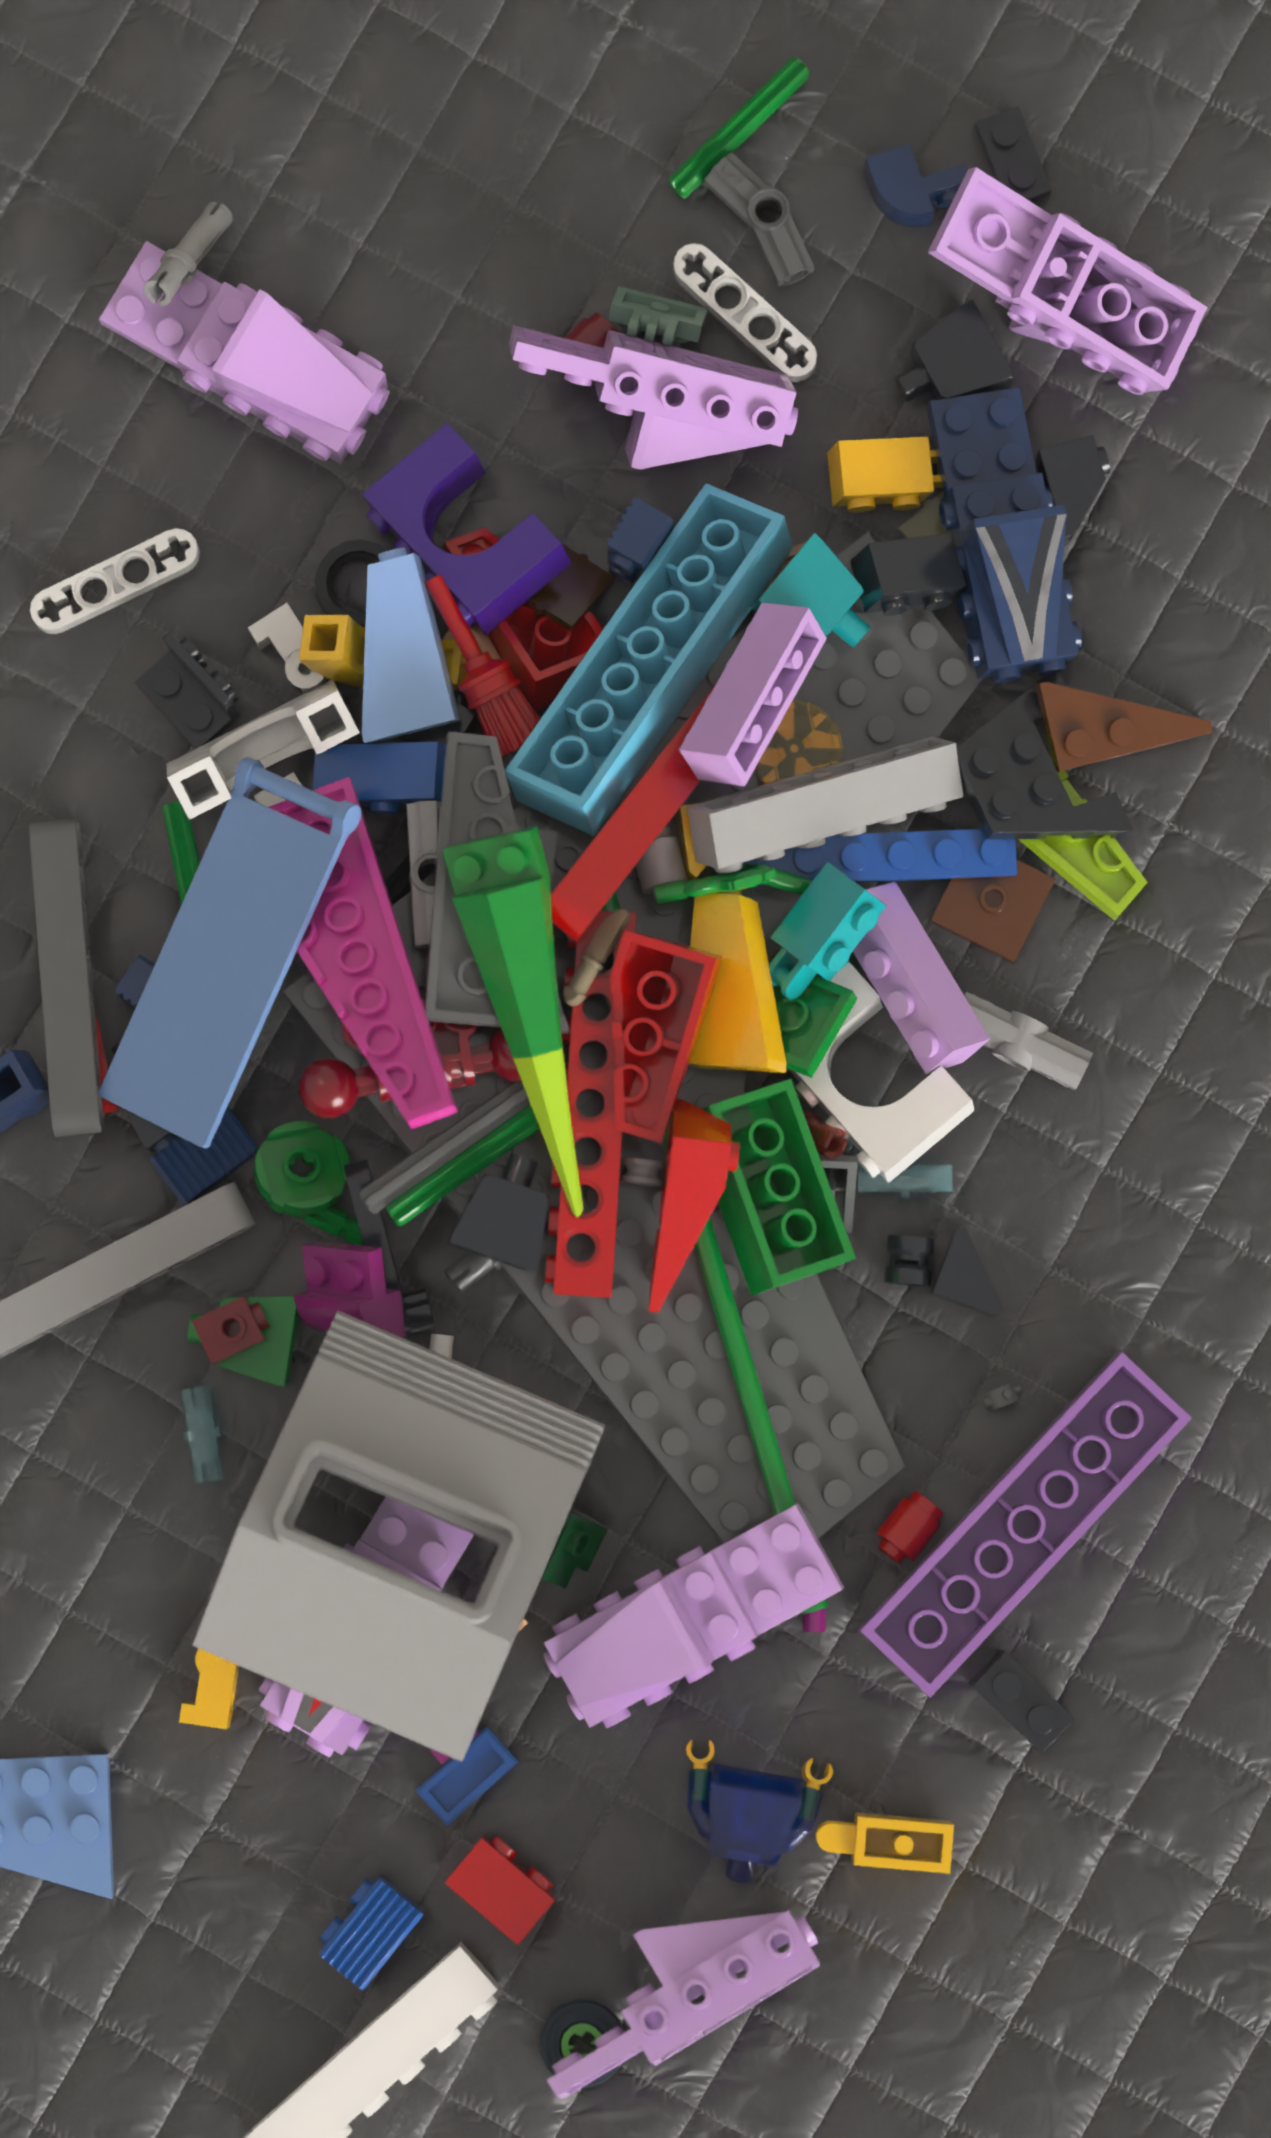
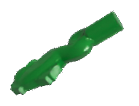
(715, 883)

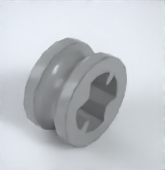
(642, 1172)

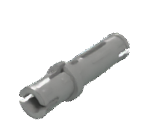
(180, 263)

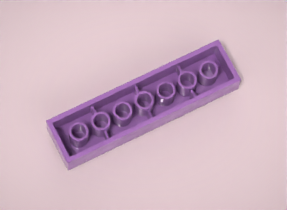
(1024, 1523)

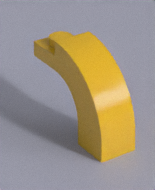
(337, 646)

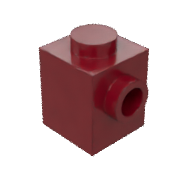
(231, 1329)

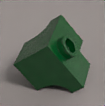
(573, 1549)

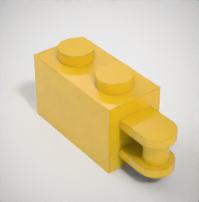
(882, 473)
(891, 1841)

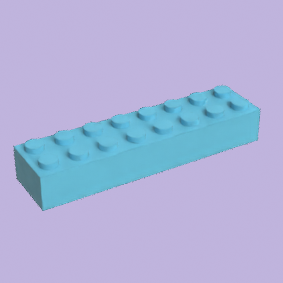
(649, 659)

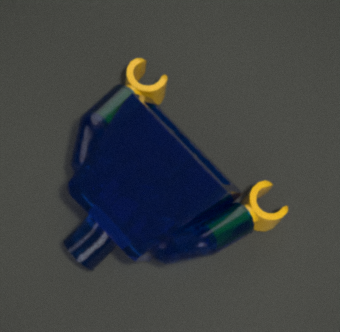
(751, 1812)

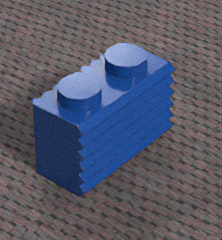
(370, 1932)

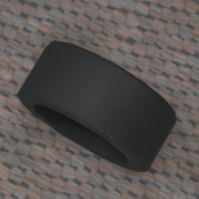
(331, 564)

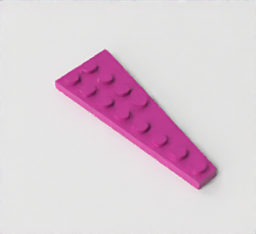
(366, 971)

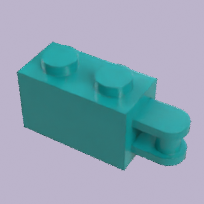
(822, 930)

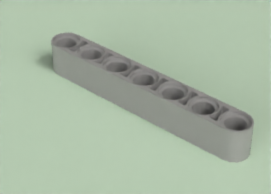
(122, 1266)

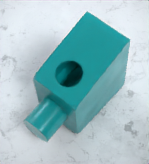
(824, 586)

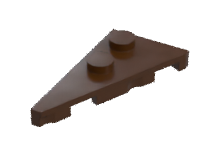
(1096, 727)

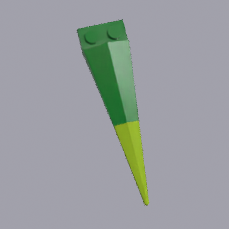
(507, 918)

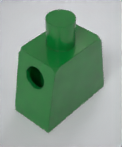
(273, 1358)

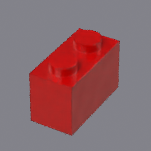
(501, 1887)

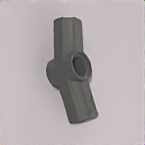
(778, 240)

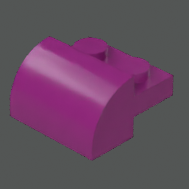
(350, 1282)

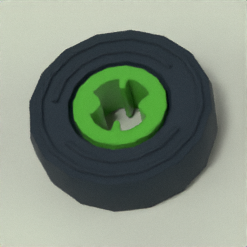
(575, 2018)

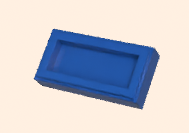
(462, 1783)

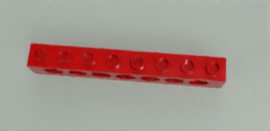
(594, 1275)

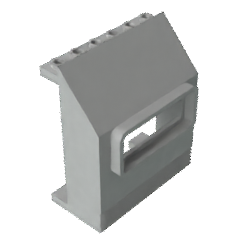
(435, 1443)

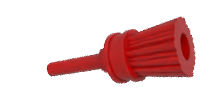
(488, 681)

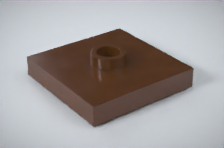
(994, 910)

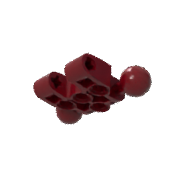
(332, 1086)

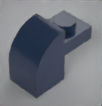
(903, 192)
(21, 1088)

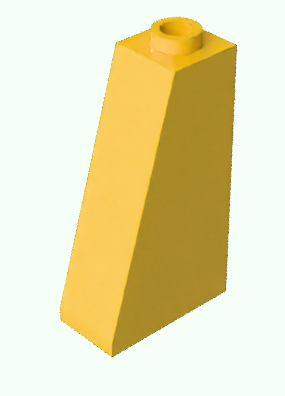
(742, 1015)

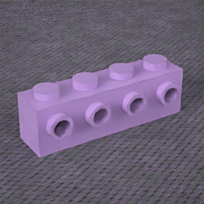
(753, 694)
(917, 986)

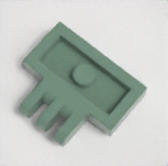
(657, 316)

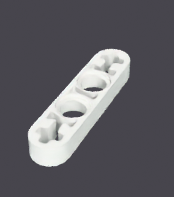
(749, 308)
(112, 575)

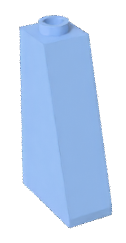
(404, 658)

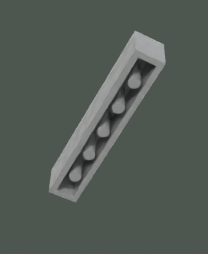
(825, 804)

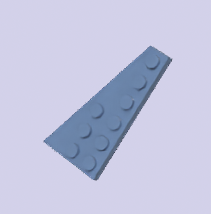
(58, 1820)

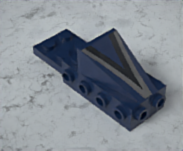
(1004, 538)

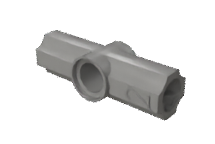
(422, 841)
(1029, 1044)

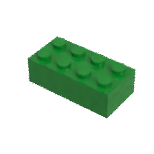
(779, 1197)

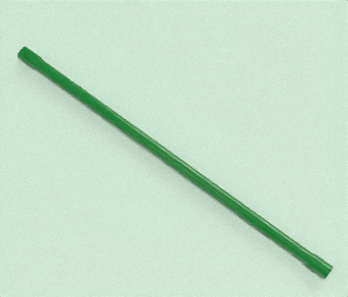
(739, 1357)

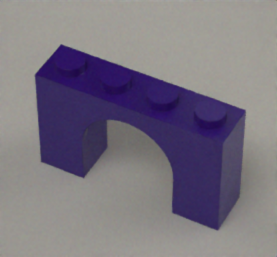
(483, 584)

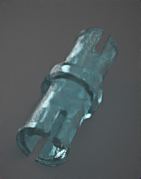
(911, 1180)
(201, 1434)

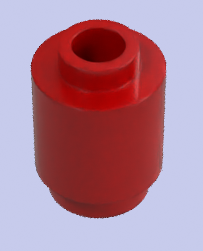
(909, 1528)

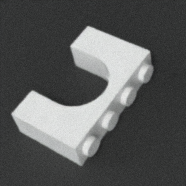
(307, 722)
(889, 1134)

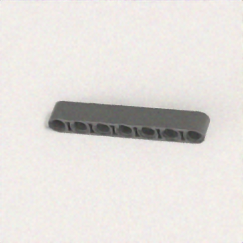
(66, 977)

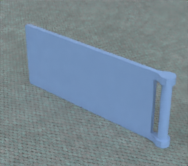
(226, 956)

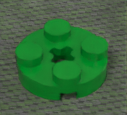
(297, 1194)

